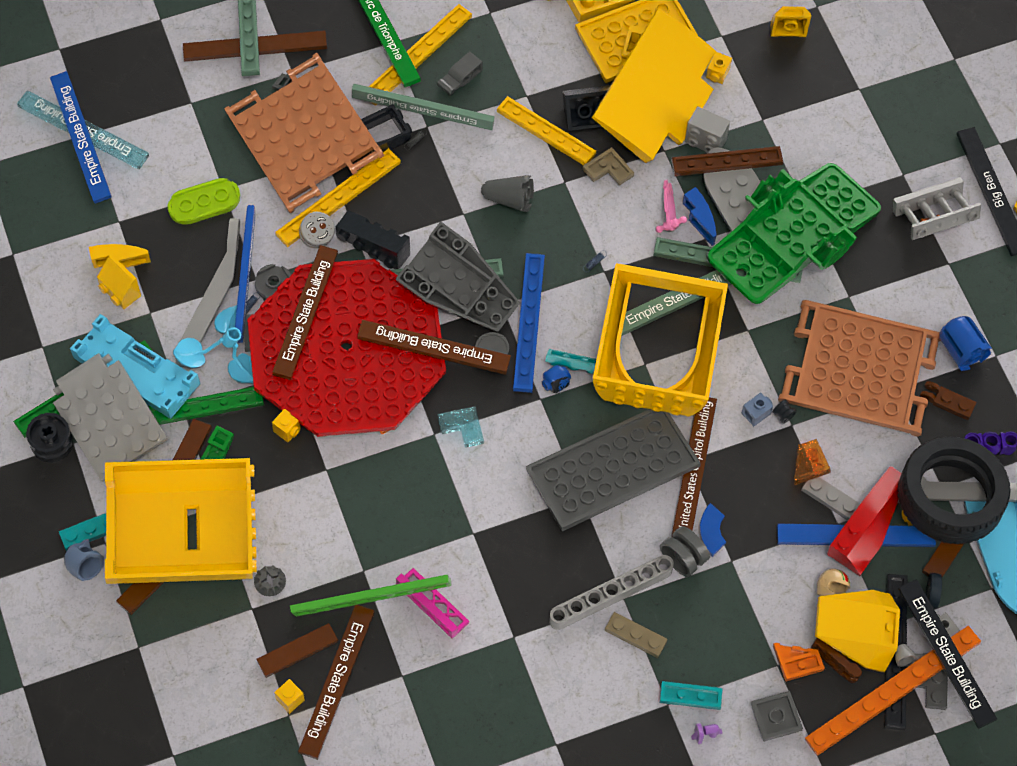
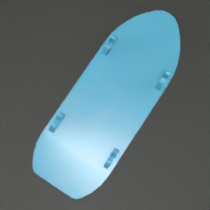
(1000, 553)

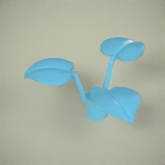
(190, 351)

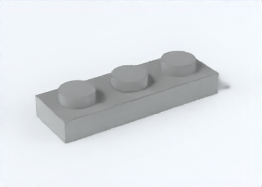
(831, 497)

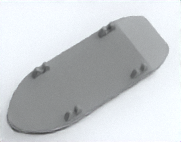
(729, 192)

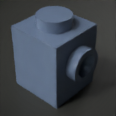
(757, 409)

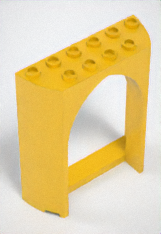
(693, 389)

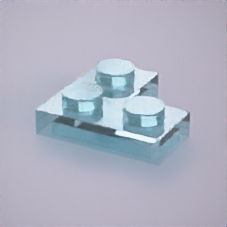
(462, 420)

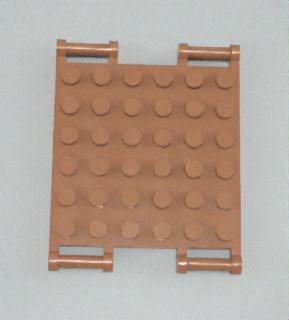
(304, 133)
(861, 367)

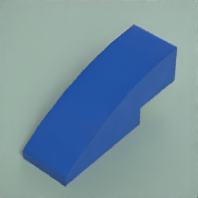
(700, 215)

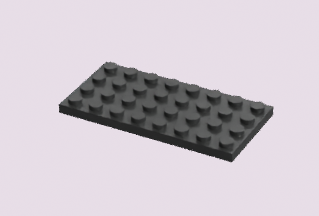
(612, 467)

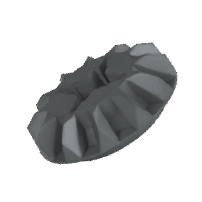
(264, 587)

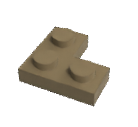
(609, 163)

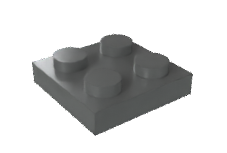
(776, 716)

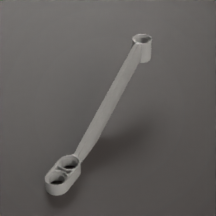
(217, 289)
(959, 491)

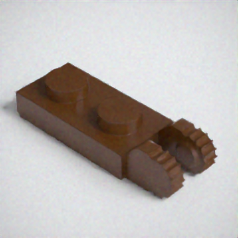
(949, 400)
(837, 661)

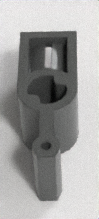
(461, 73)

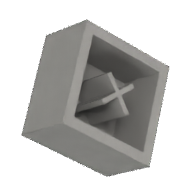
(706, 130)

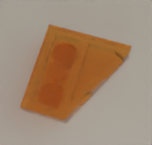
(810, 462)

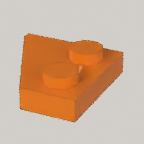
(798, 662)

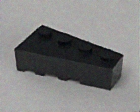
(374, 239)

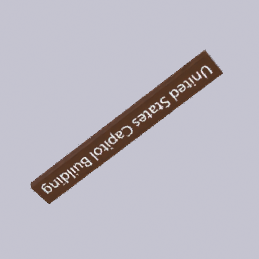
(692, 480)

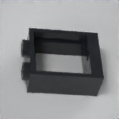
(384, 115)

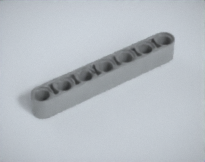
(616, 584)

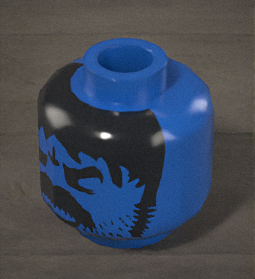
(556, 379)

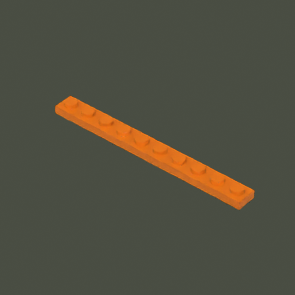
(886, 695)

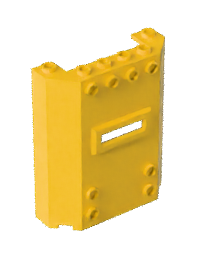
(150, 520)

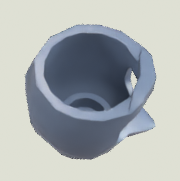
(83, 561)

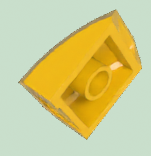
(790, 22)

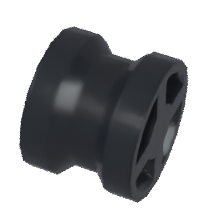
(784, 411)

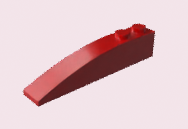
(868, 525)

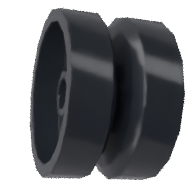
(49, 437)

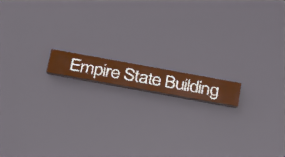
(305, 312)
(434, 347)
(336, 682)

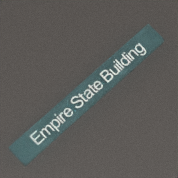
(101, 138)

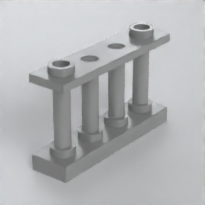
(932, 195)

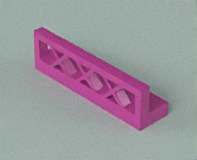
(429, 608)

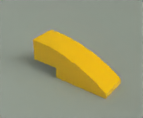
(125, 254)

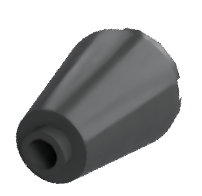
(510, 191)

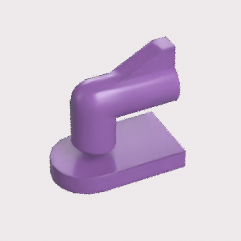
(711, 730)

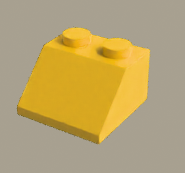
(118, 283)

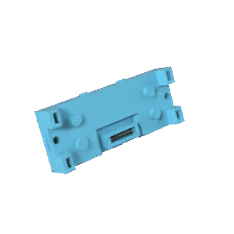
(158, 379)

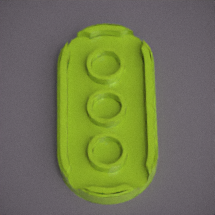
(203, 201)

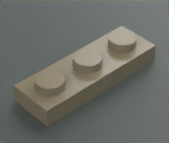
(636, 635)

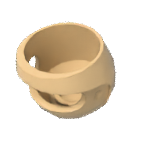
(832, 582)

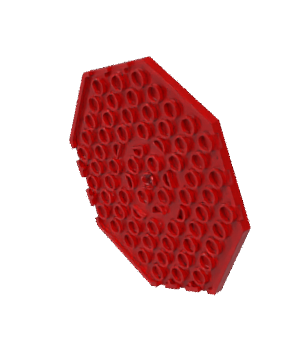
(336, 388)

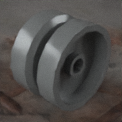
(685, 550)

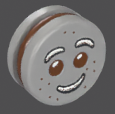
(316, 229)

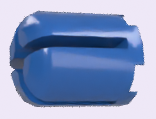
(964, 342)

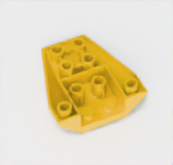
(860, 626)

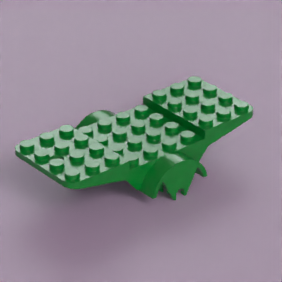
(791, 228)

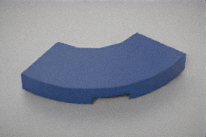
(710, 529)

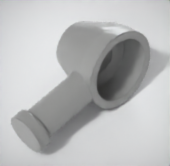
(905, 656)

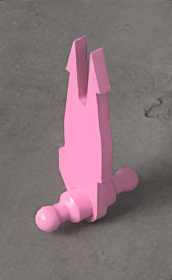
(669, 207)

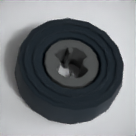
(934, 589)

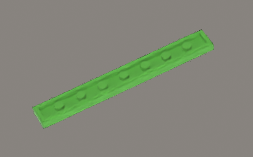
(371, 595)

